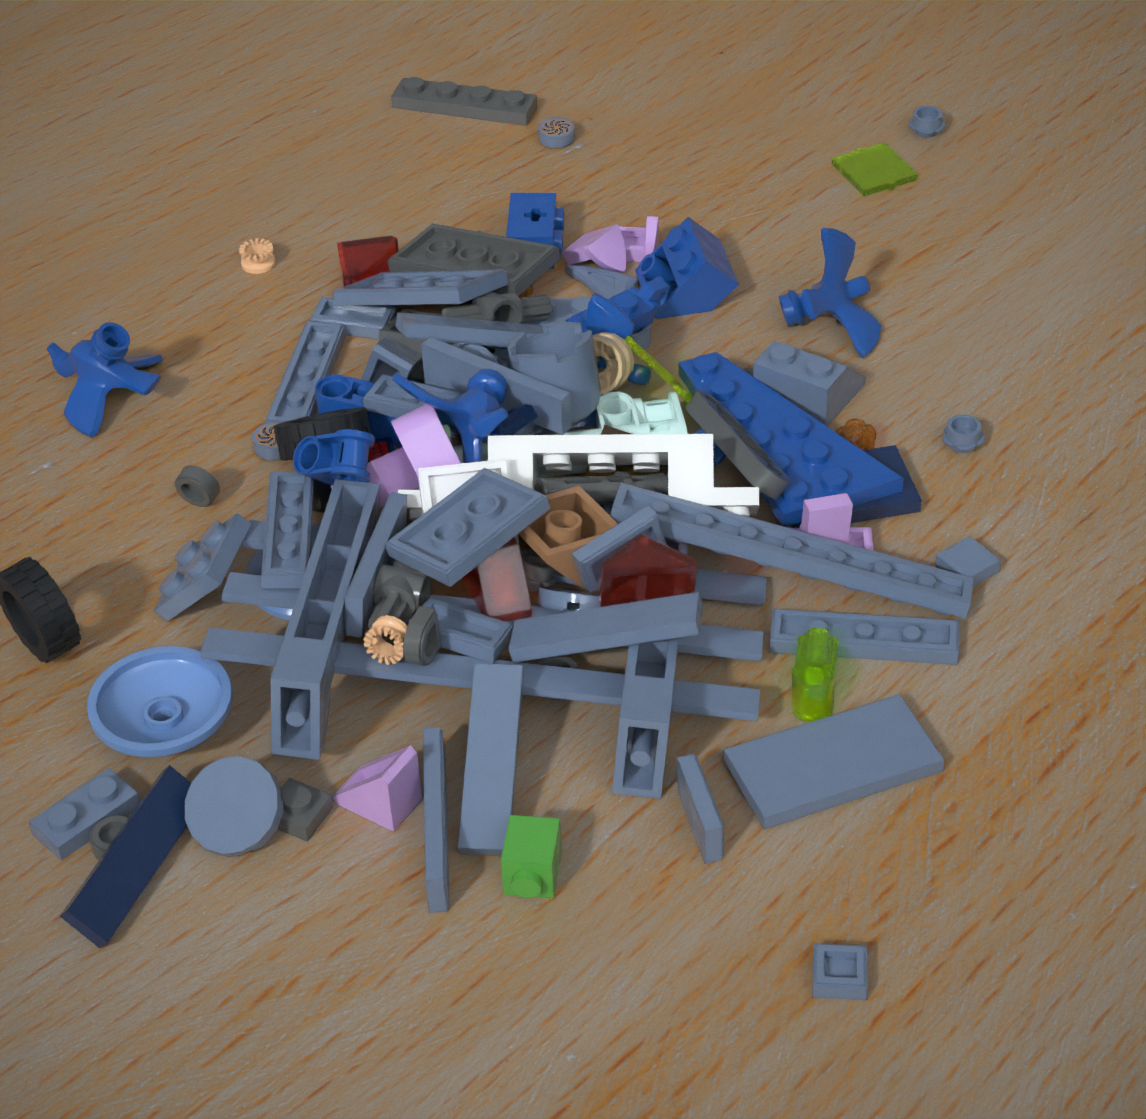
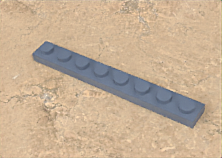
(800, 552)

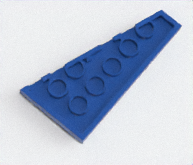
(804, 448)

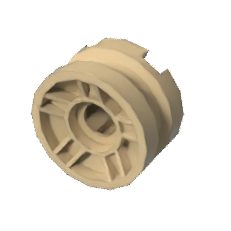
(618, 360)

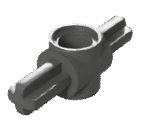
(511, 308)
(399, 592)

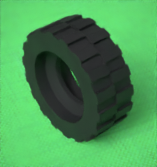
(293, 431)
(38, 610)

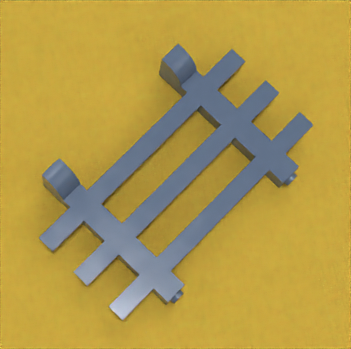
(315, 650)

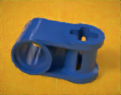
(334, 456)

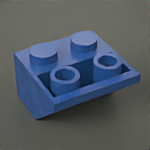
(693, 267)

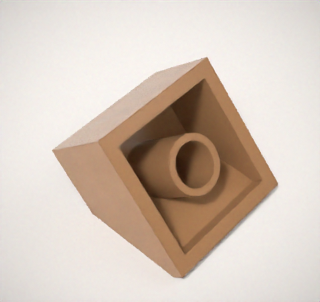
(566, 527)

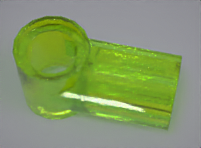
(814, 675)

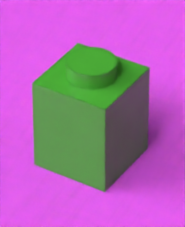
(531, 856)

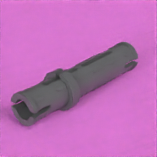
(603, 488)

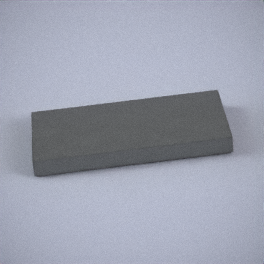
(462, 249)

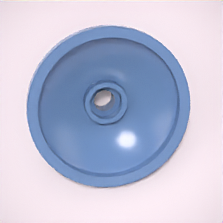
(159, 701)

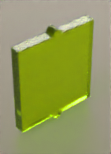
(874, 169)
(660, 371)

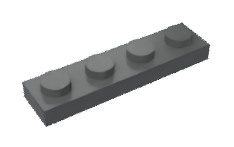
(464, 101)

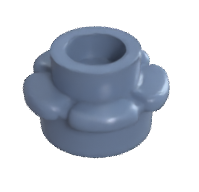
(927, 121)
(963, 433)

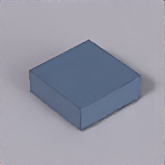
(969, 559)
(840, 971)

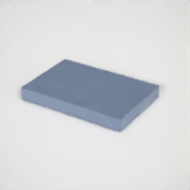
(467, 526)

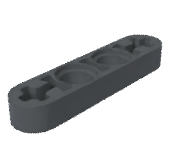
(738, 444)

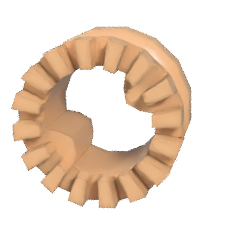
(252, 250)
(381, 648)

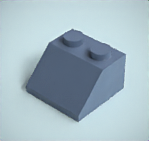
(808, 380)

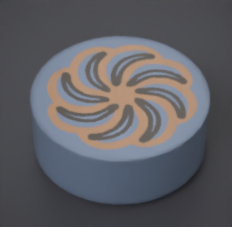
(556, 132)
(265, 442)

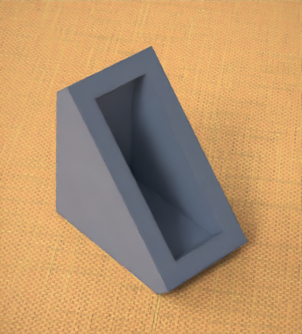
(391, 358)

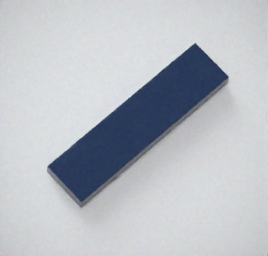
(130, 860)

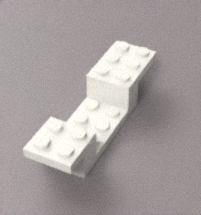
(687, 458)

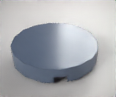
(567, 598)
(233, 806)

